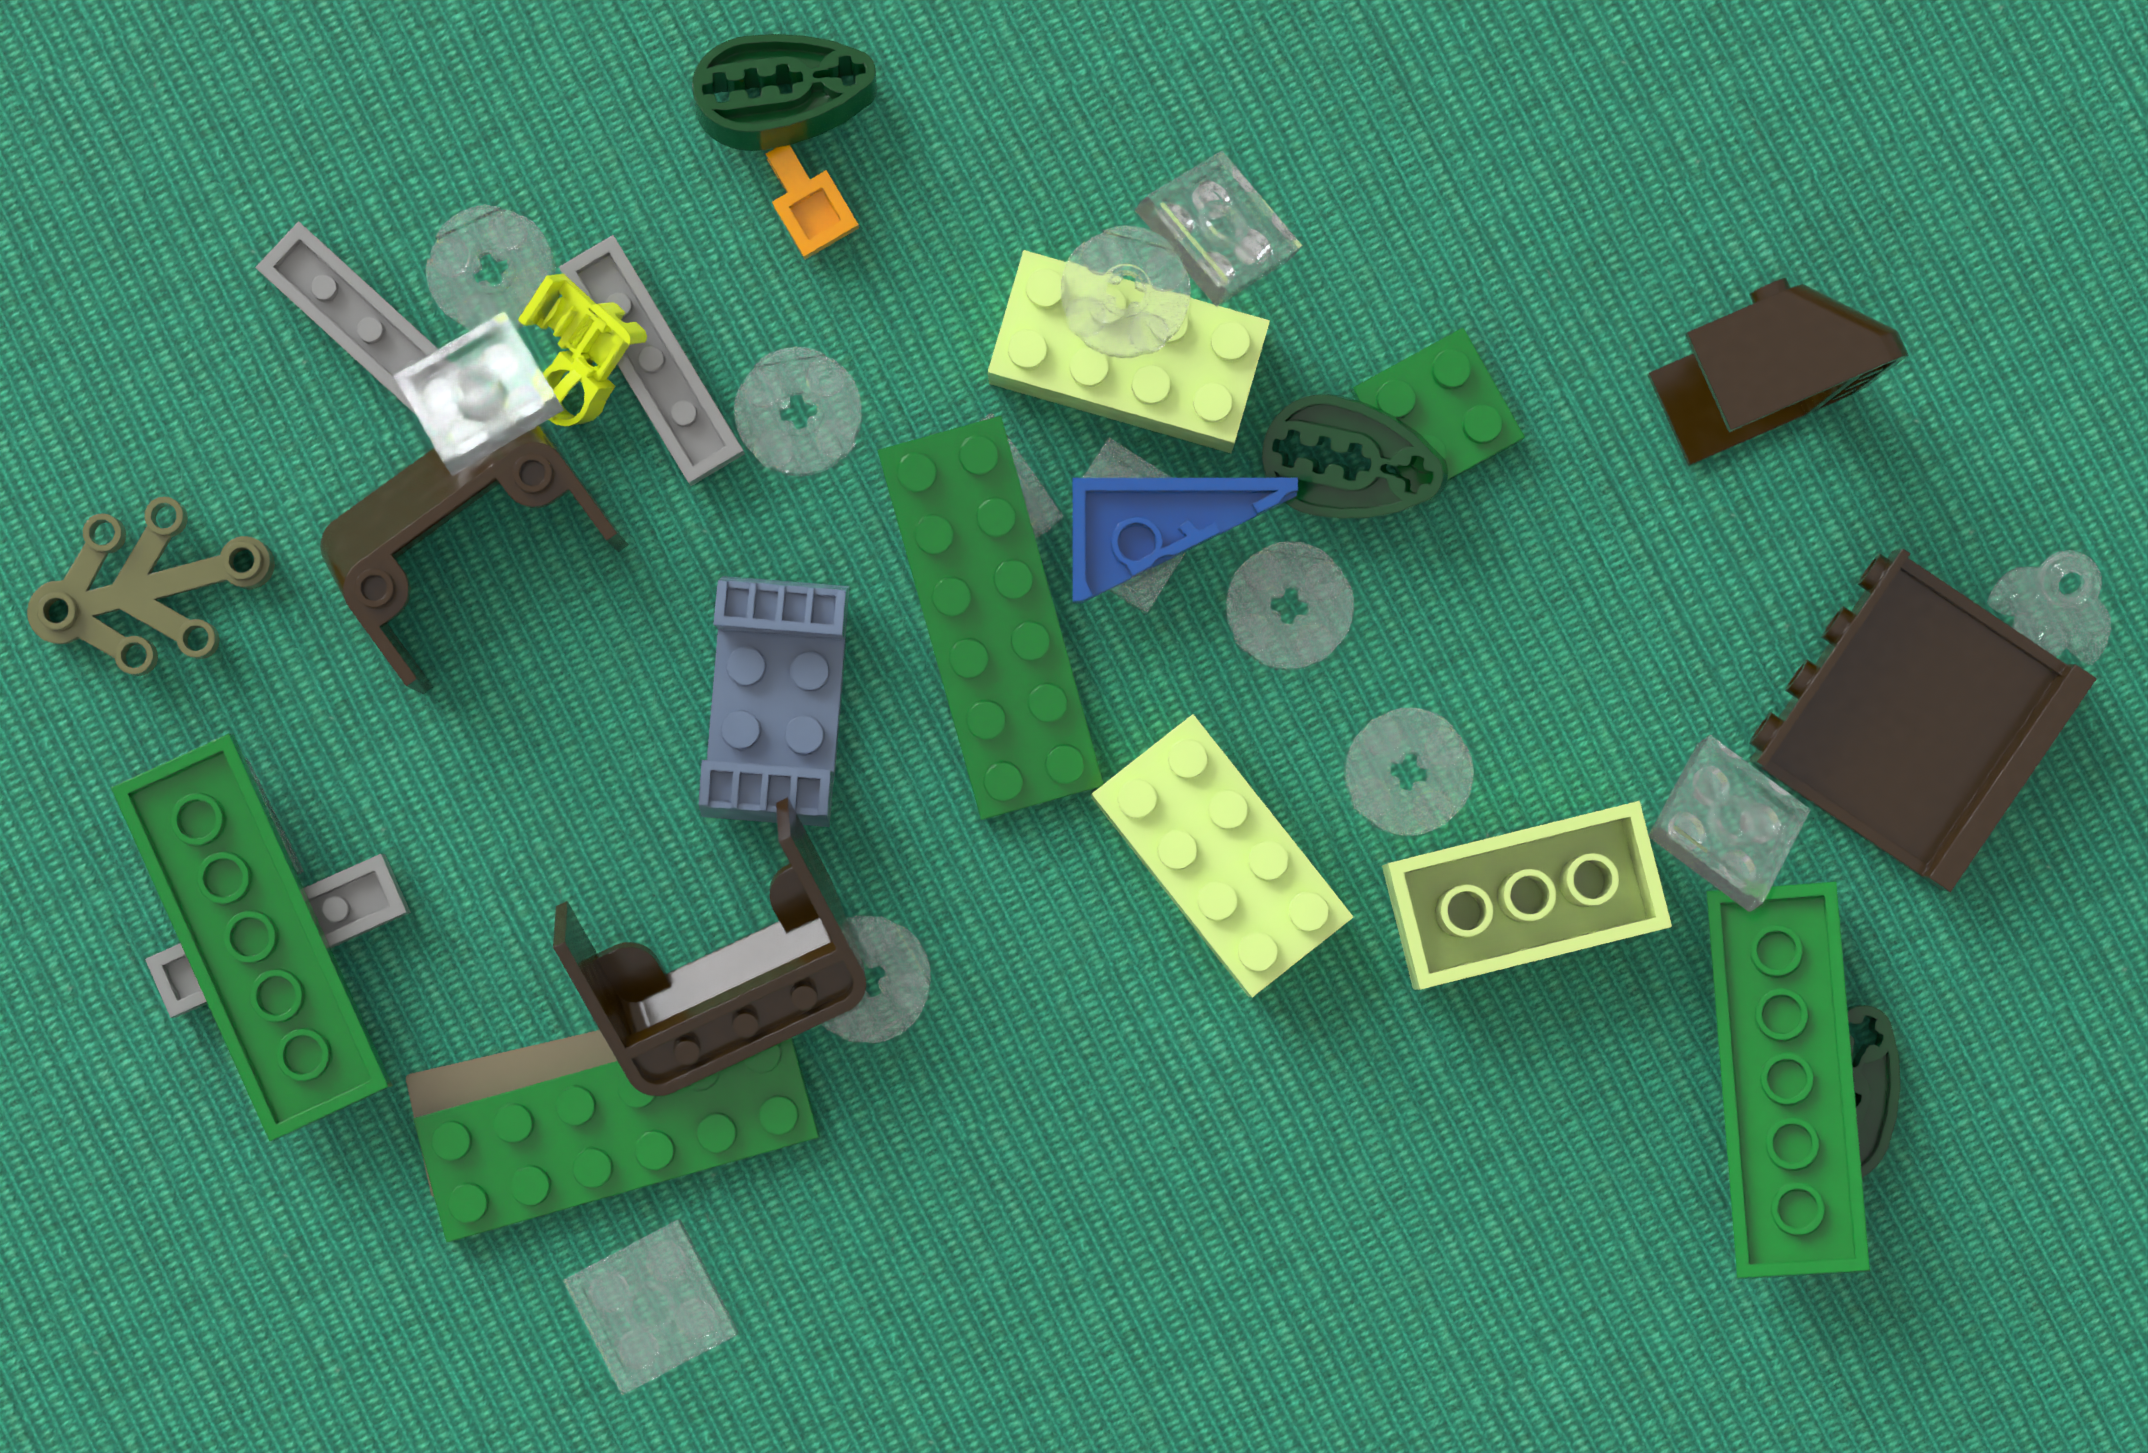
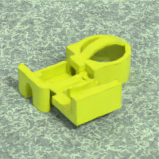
(588, 337)

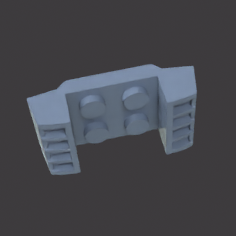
(775, 699)

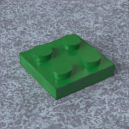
(1448, 401)

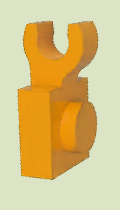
(811, 207)

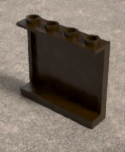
(1918, 719)

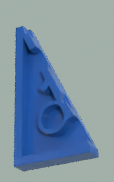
(1143, 522)

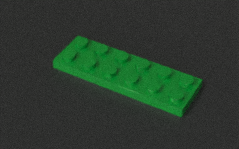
(990, 617)
(251, 937)
(1788, 1084)
(603, 1137)

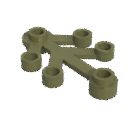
(138, 590)

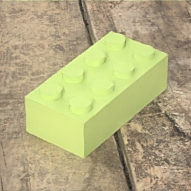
(1184, 390)
(1221, 856)
(1526, 895)

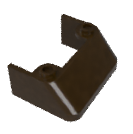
(1770, 367)
(372, 534)
(733, 1000)

